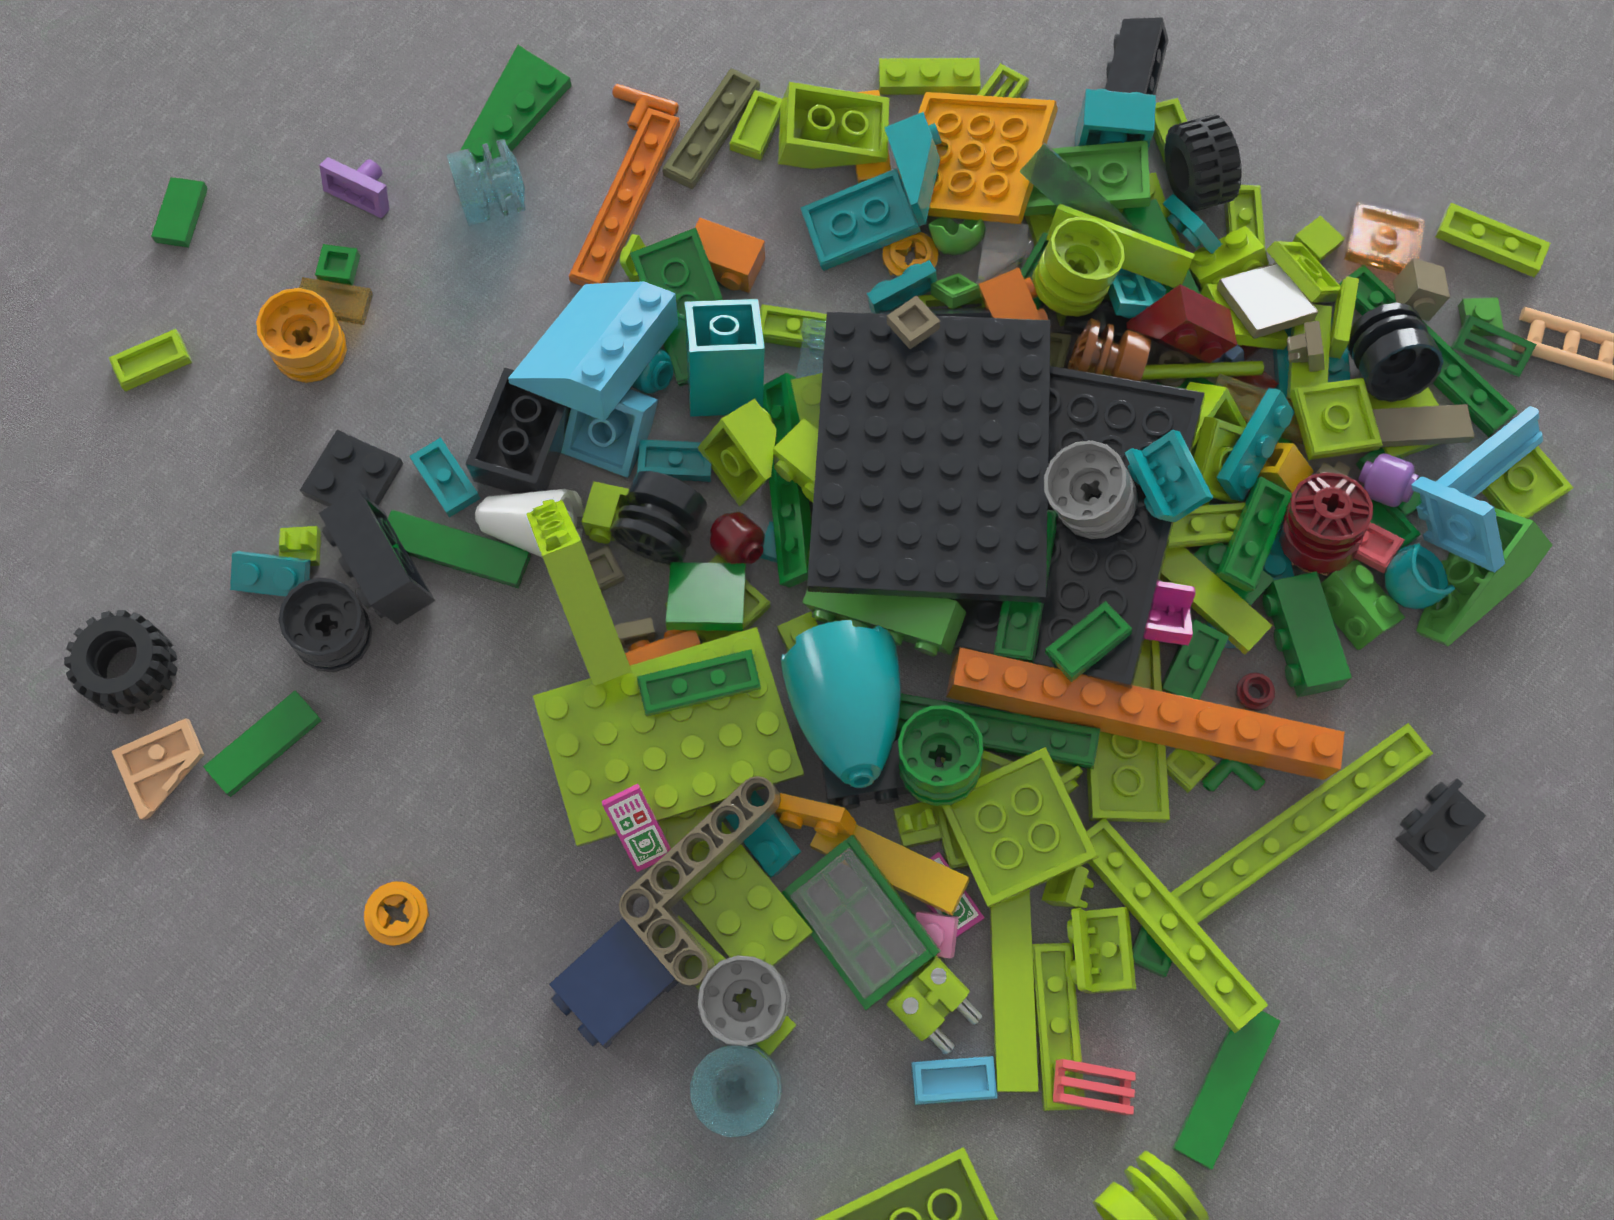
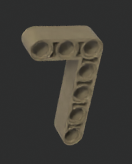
(690, 875)

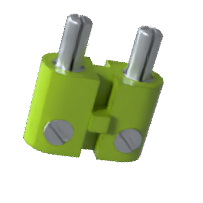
(928, 999)

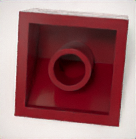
(1188, 324)

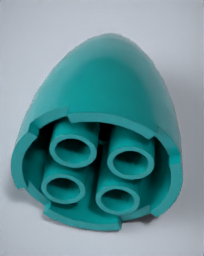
(846, 696)

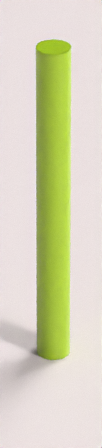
(1200, 370)

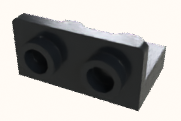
(1440, 825)

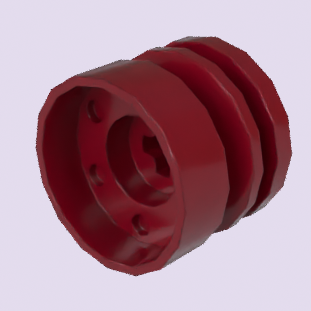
(1325, 522)

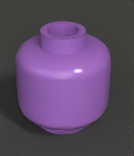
(1388, 479)

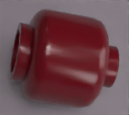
(737, 538)

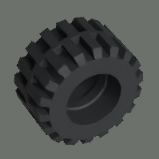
(1203, 162)
(99, 644)

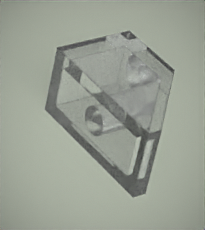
(1003, 249)

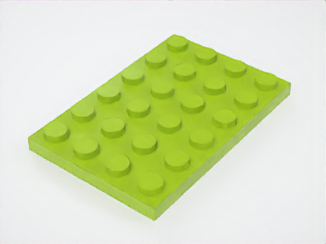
(677, 757)

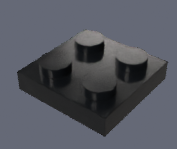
(350, 466)

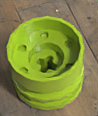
(1078, 266)
(1156, 1195)

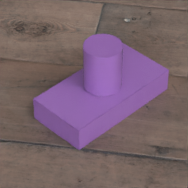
(356, 186)

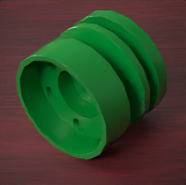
(945, 734)

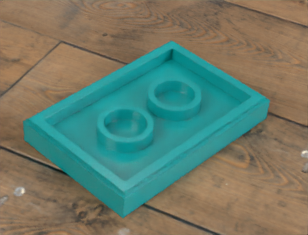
(860, 219)

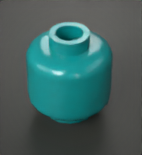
(656, 374)

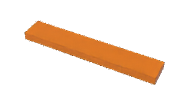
(625, 198)

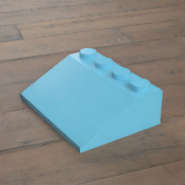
(599, 346)

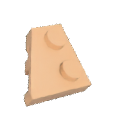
(157, 764)

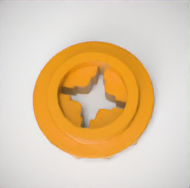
(895, 253)
(395, 894)

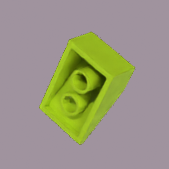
(831, 127)

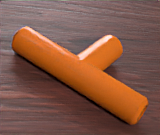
(643, 102)

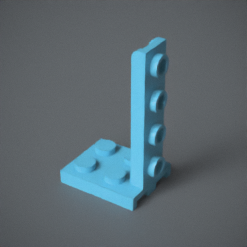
(1449, 507)

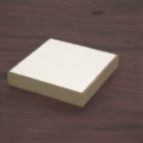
(1266, 300)

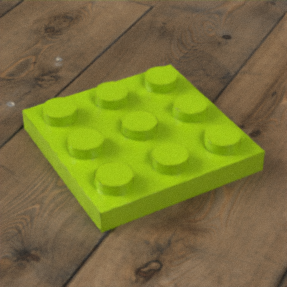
(1019, 828)

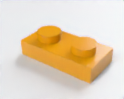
(823, 817)

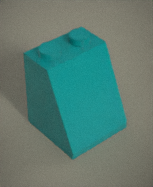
(723, 355)

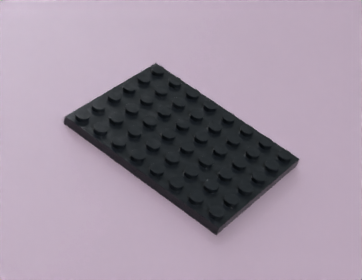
(932, 460)
(1109, 569)

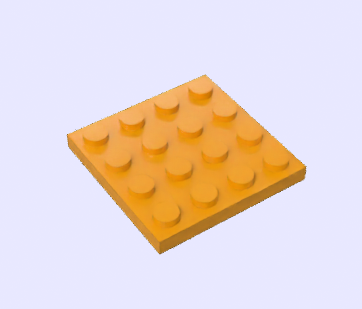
(983, 152)

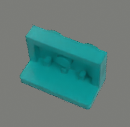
(1168, 477)

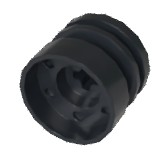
(1394, 352)
(659, 517)
(310, 612)

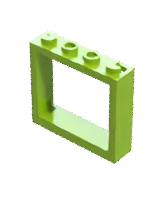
(578, 591)

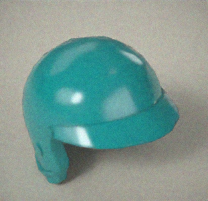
(1416, 578)

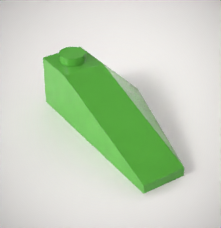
(1481, 589)

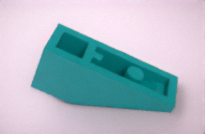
(917, 160)

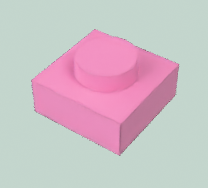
(942, 930)

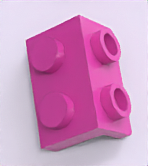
(1171, 614)

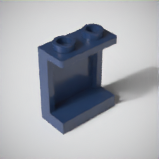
(611, 984)

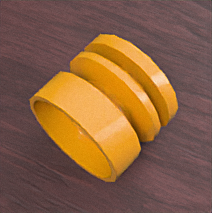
(301, 335)

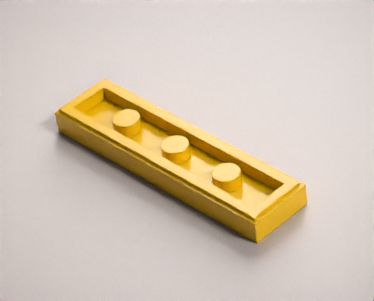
(905, 869)

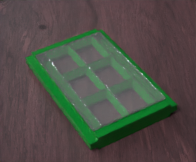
(860, 922)

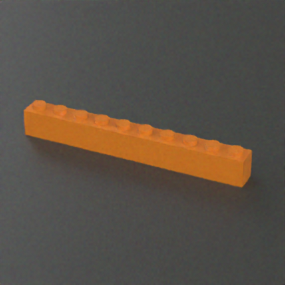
(1146, 714)

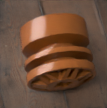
(1107, 358)

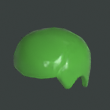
(954, 237)

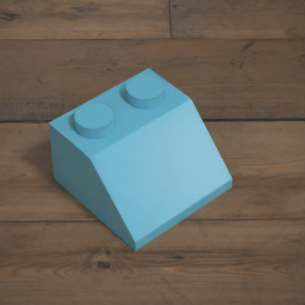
(615, 441)

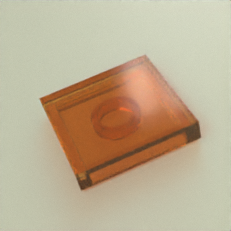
(1383, 238)

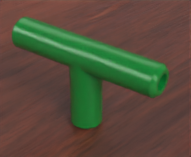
(1225, 767)

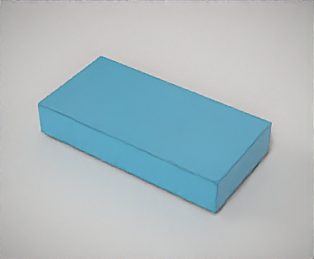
(954, 1080)

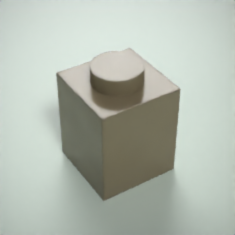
(1422, 287)

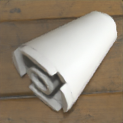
(507, 519)

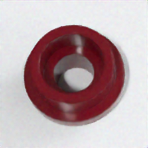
(1258, 681)

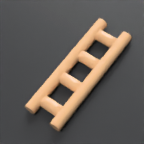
(1568, 355)

